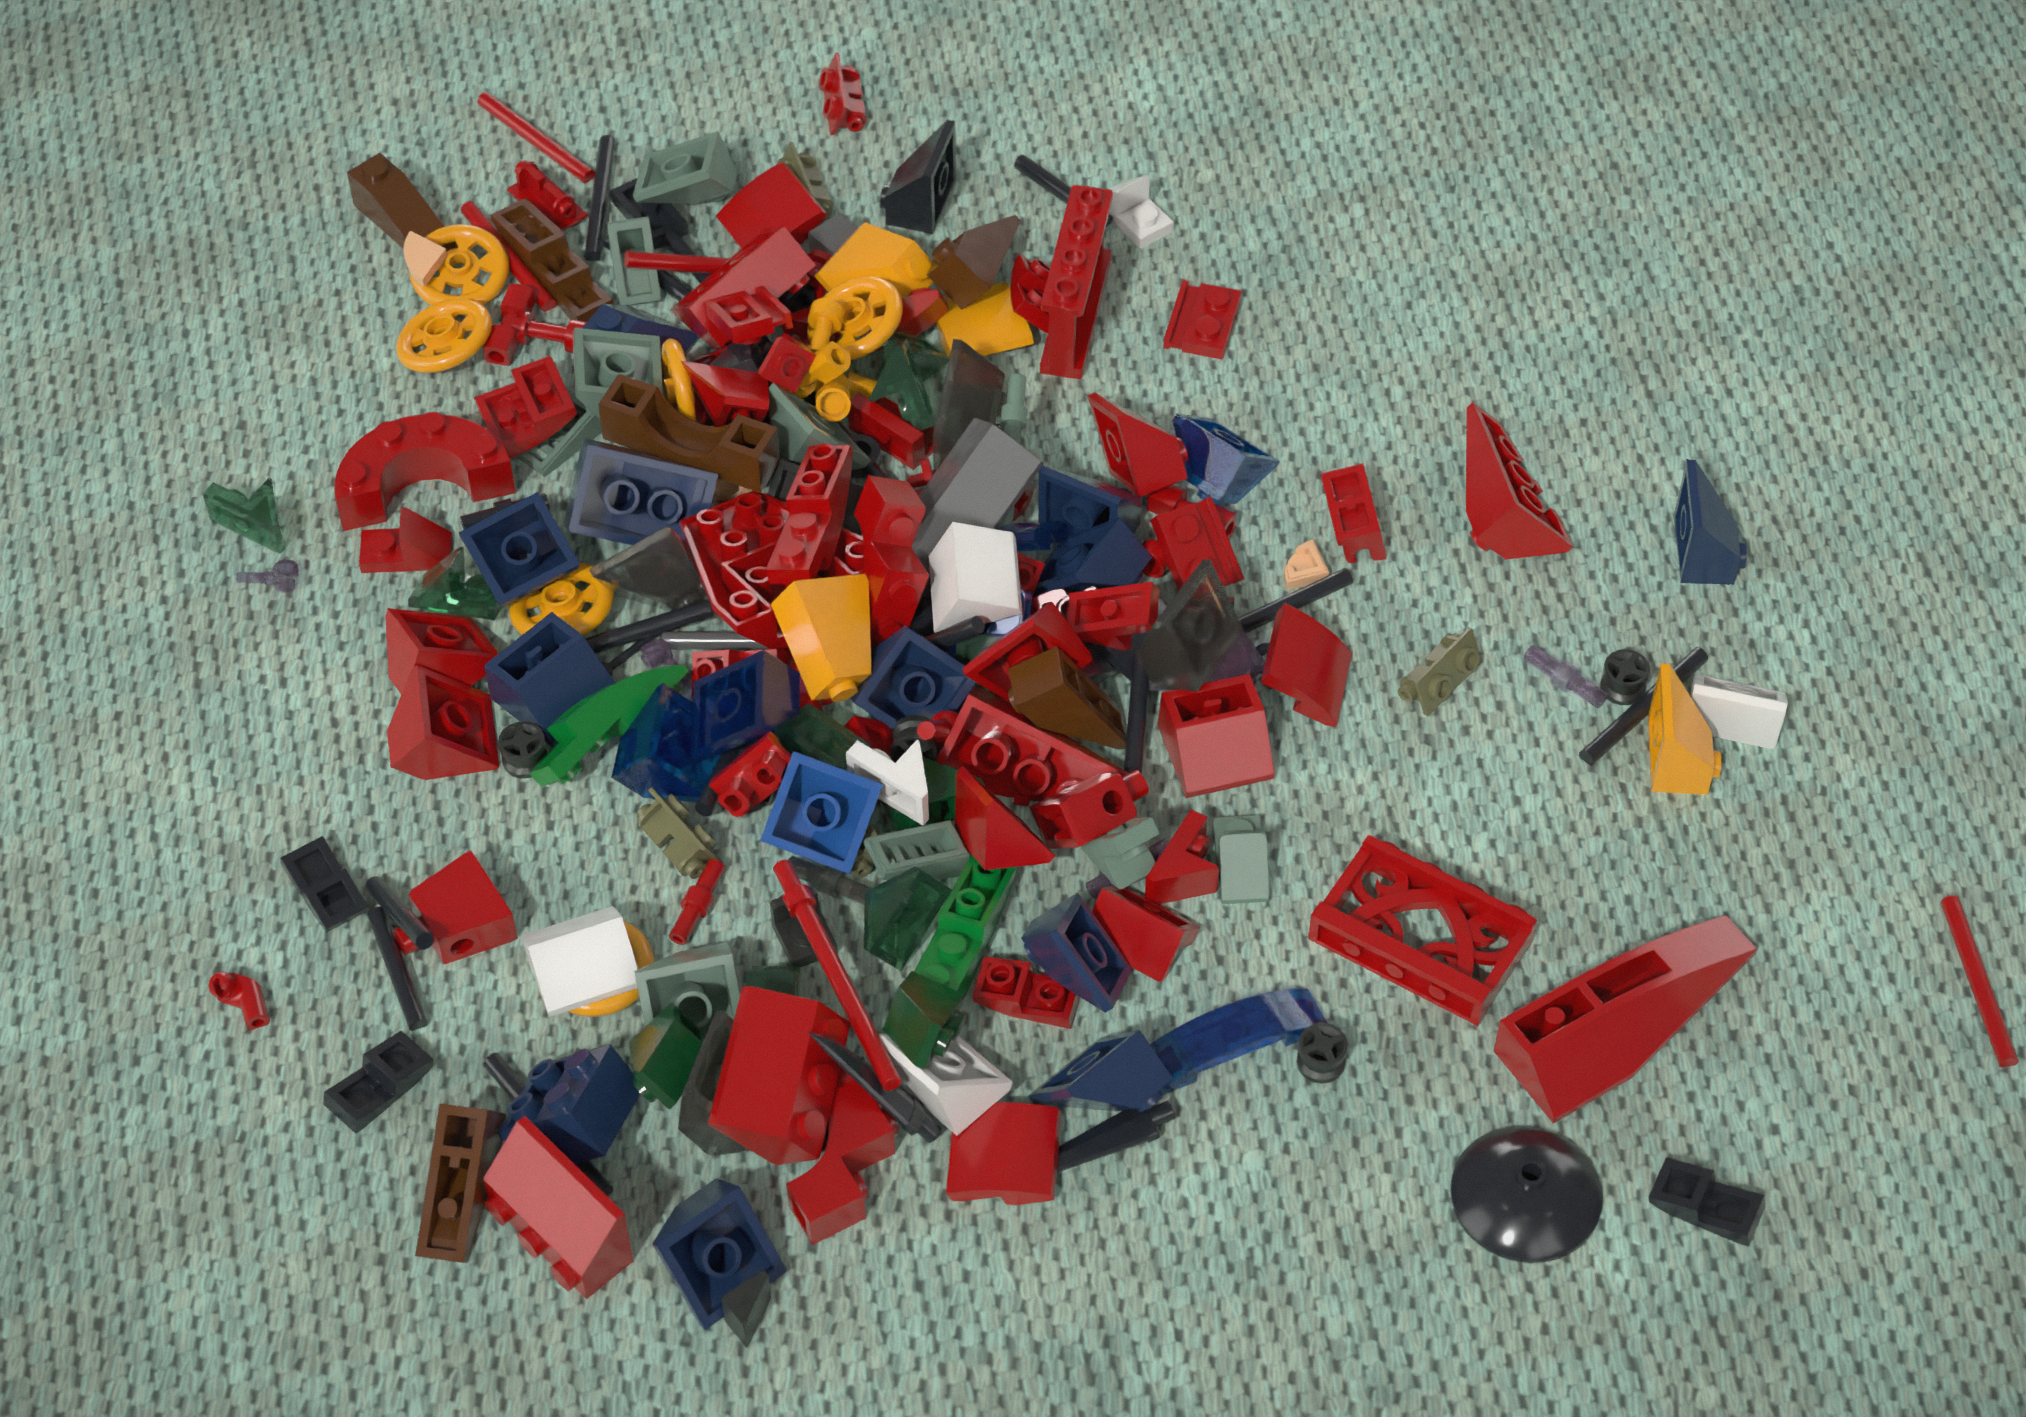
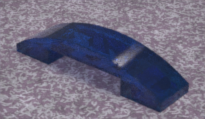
(1235, 1032)

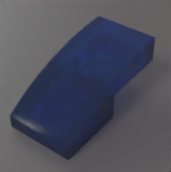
(1036, 535)

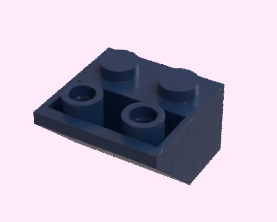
(545, 673)
(577, 1102)

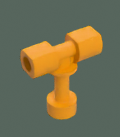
(831, 359)
(834, 398)

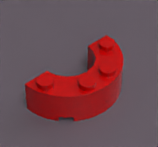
(418, 450)

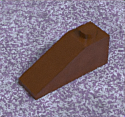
(392, 200)
(972, 260)
(1065, 700)
(455, 1186)

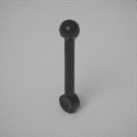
(621, 658)

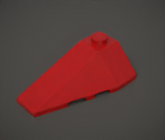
(1503, 495)
(1015, 754)

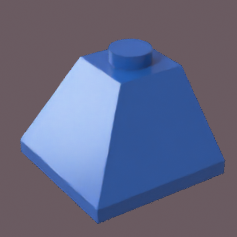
(821, 812)

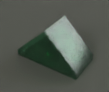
(900, 914)

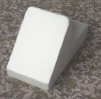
(1137, 214)
(902, 781)

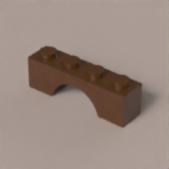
(643, 420)

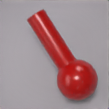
(939, 727)

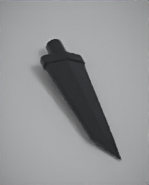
(898, 1103)
(1114, 1135)

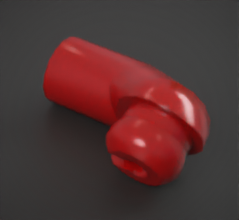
(243, 994)

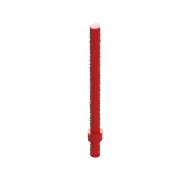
(802, 905)

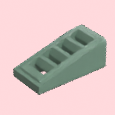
(586, 427)
(928, 838)

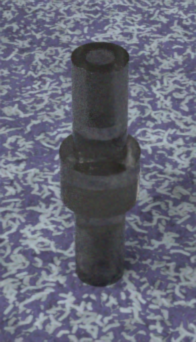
(829, 880)

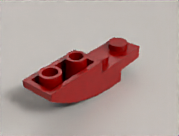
(815, 515)

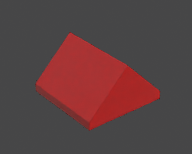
(1031, 637)
(993, 830)

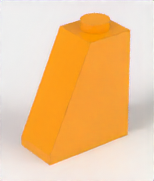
(828, 633)

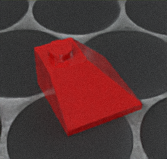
(1137, 450)
(437, 642)
(441, 728)

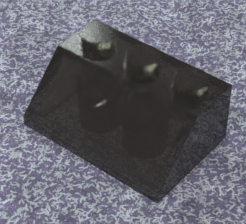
(970, 391)

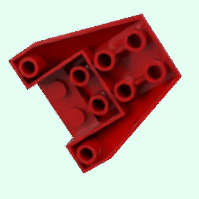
(731, 556)

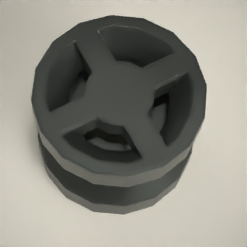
(1617, 668)
(907, 730)
(522, 739)
(1327, 1042)

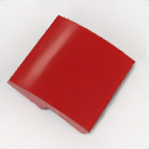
(769, 202)
(528, 408)
(1307, 665)
(1006, 1155)

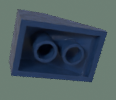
(633, 494)

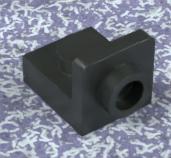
(792, 934)

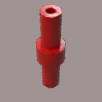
(697, 901)

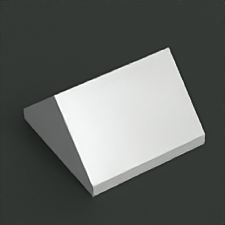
(974, 575)
(1740, 710)
(581, 960)
(951, 1087)

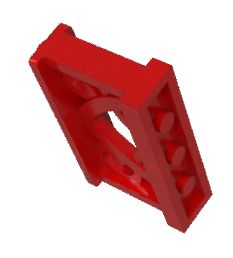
(1076, 282)
(1414, 888)

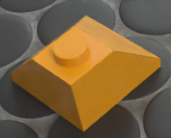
(880, 255)
(1679, 740)

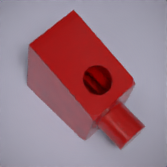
(1089, 809)
(460, 911)

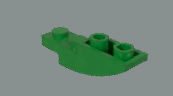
(599, 718)
(966, 925)

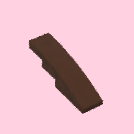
(550, 259)

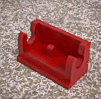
(1353, 512)

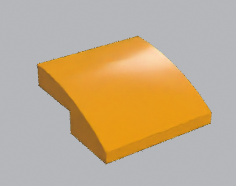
(985, 324)

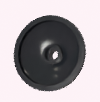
(1521, 1216)

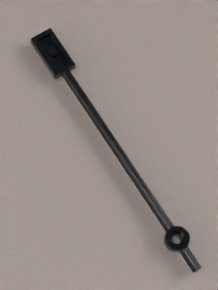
(668, 229)

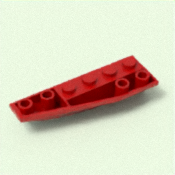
(1617, 1015)

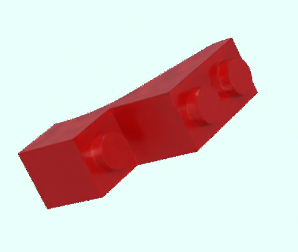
(889, 523)
(833, 1190)

